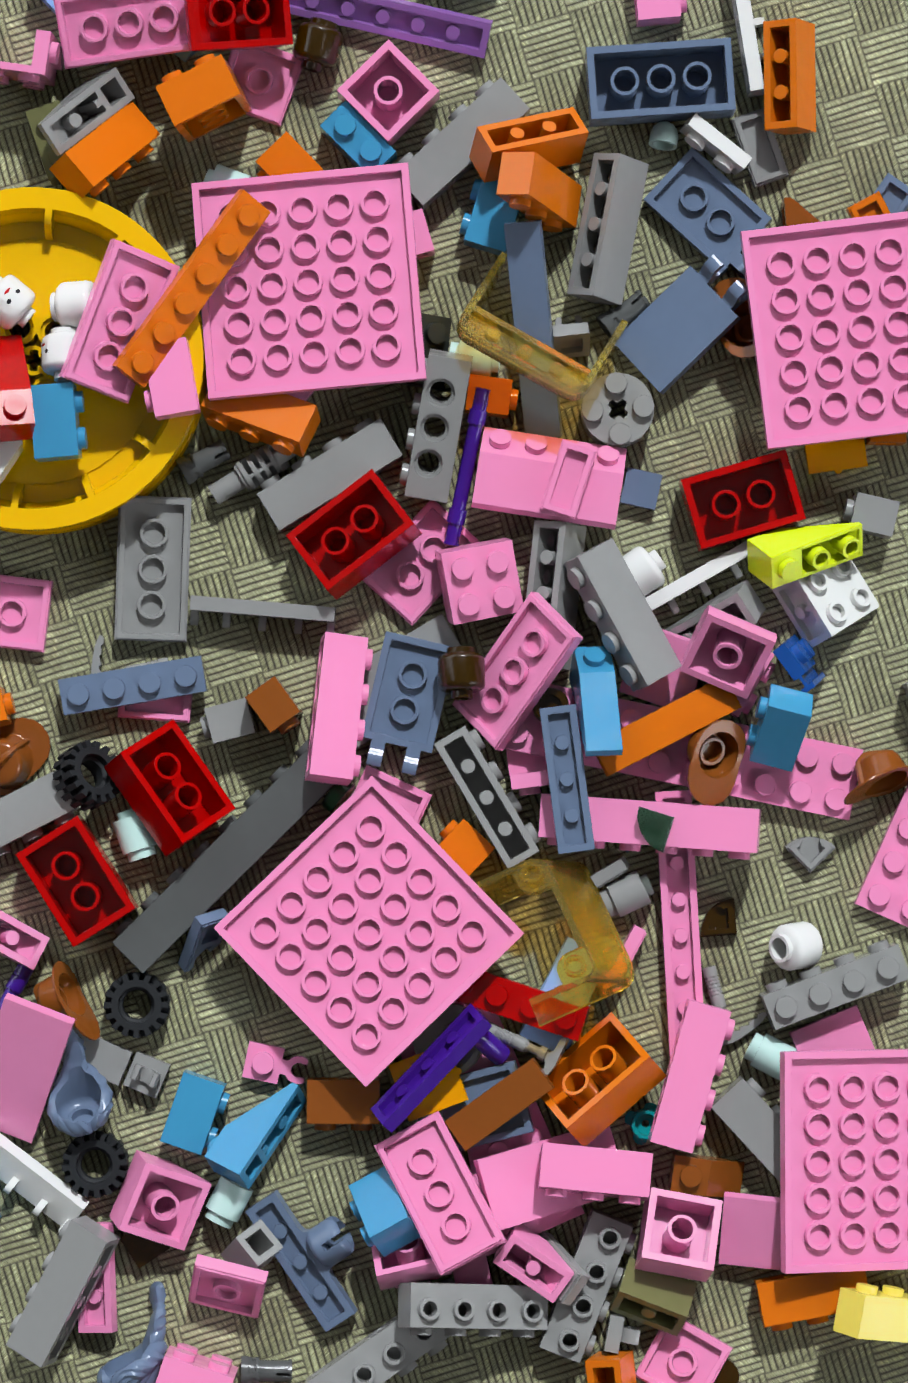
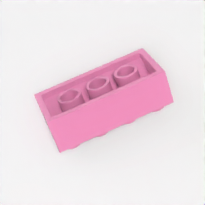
(517, 469)

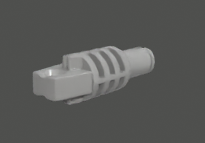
(250, 473)

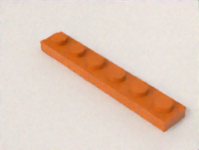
(191, 288)

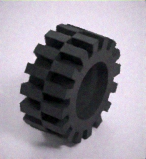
(73, 781)
(159, 1004)
(79, 1179)

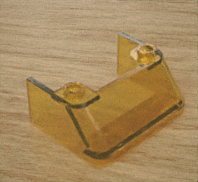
(525, 353)
(599, 963)

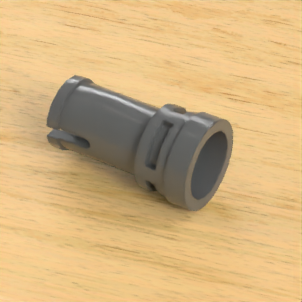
(628, 311)
(194, 465)
(258, 1370)

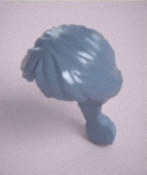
(80, 1093)
(144, 1361)

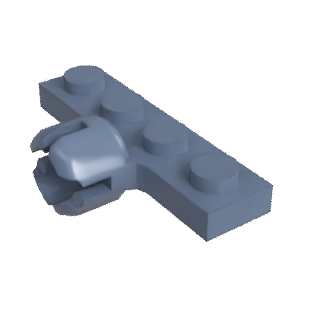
(309, 1257)

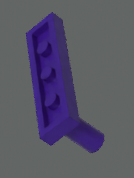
(436, 1062)

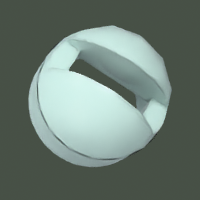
(664, 136)

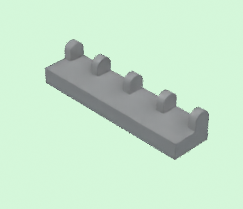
(262, 610)

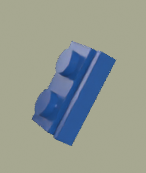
(798, 661)

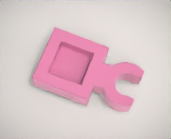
(266, 1063)

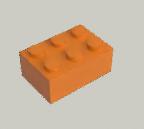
(203, 97)
(600, 1079)

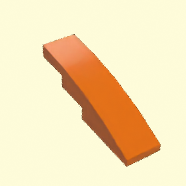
(670, 725)

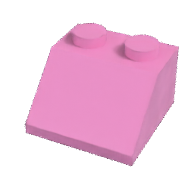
(159, 1201)

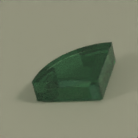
(655, 827)

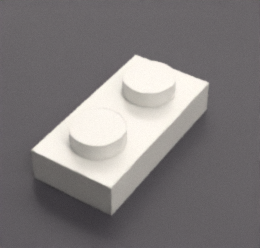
(705, 137)

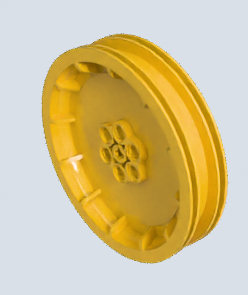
(57, 239)

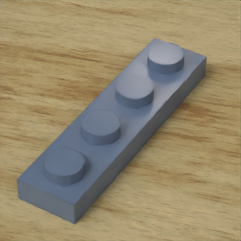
(132, 685)
(566, 779)

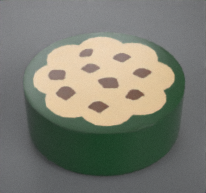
(337, 796)

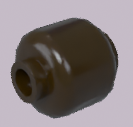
(318, 44)
(461, 672)

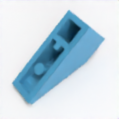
(596, 700)
(252, 1138)

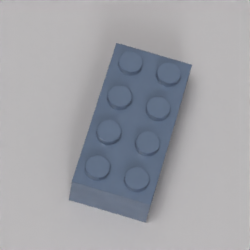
(660, 82)

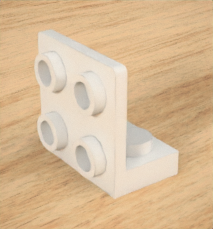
(826, 601)

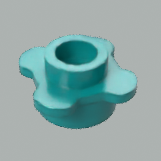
(635, 1120)

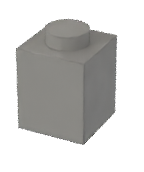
(873, 512)
(228, 721)
(253, 1247)

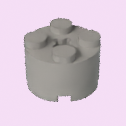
(638, 409)

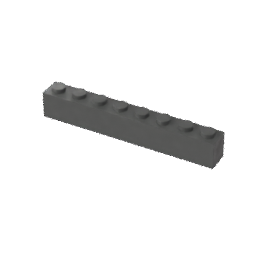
(220, 863)

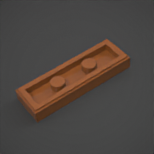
(499, 1104)

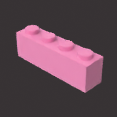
(337, 709)
(690, 1076)

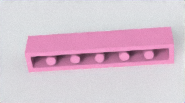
(694, 826)

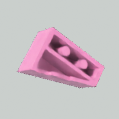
(595, 1173)

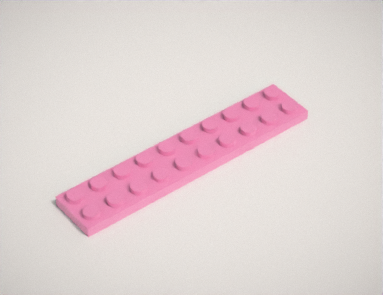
(817, 784)

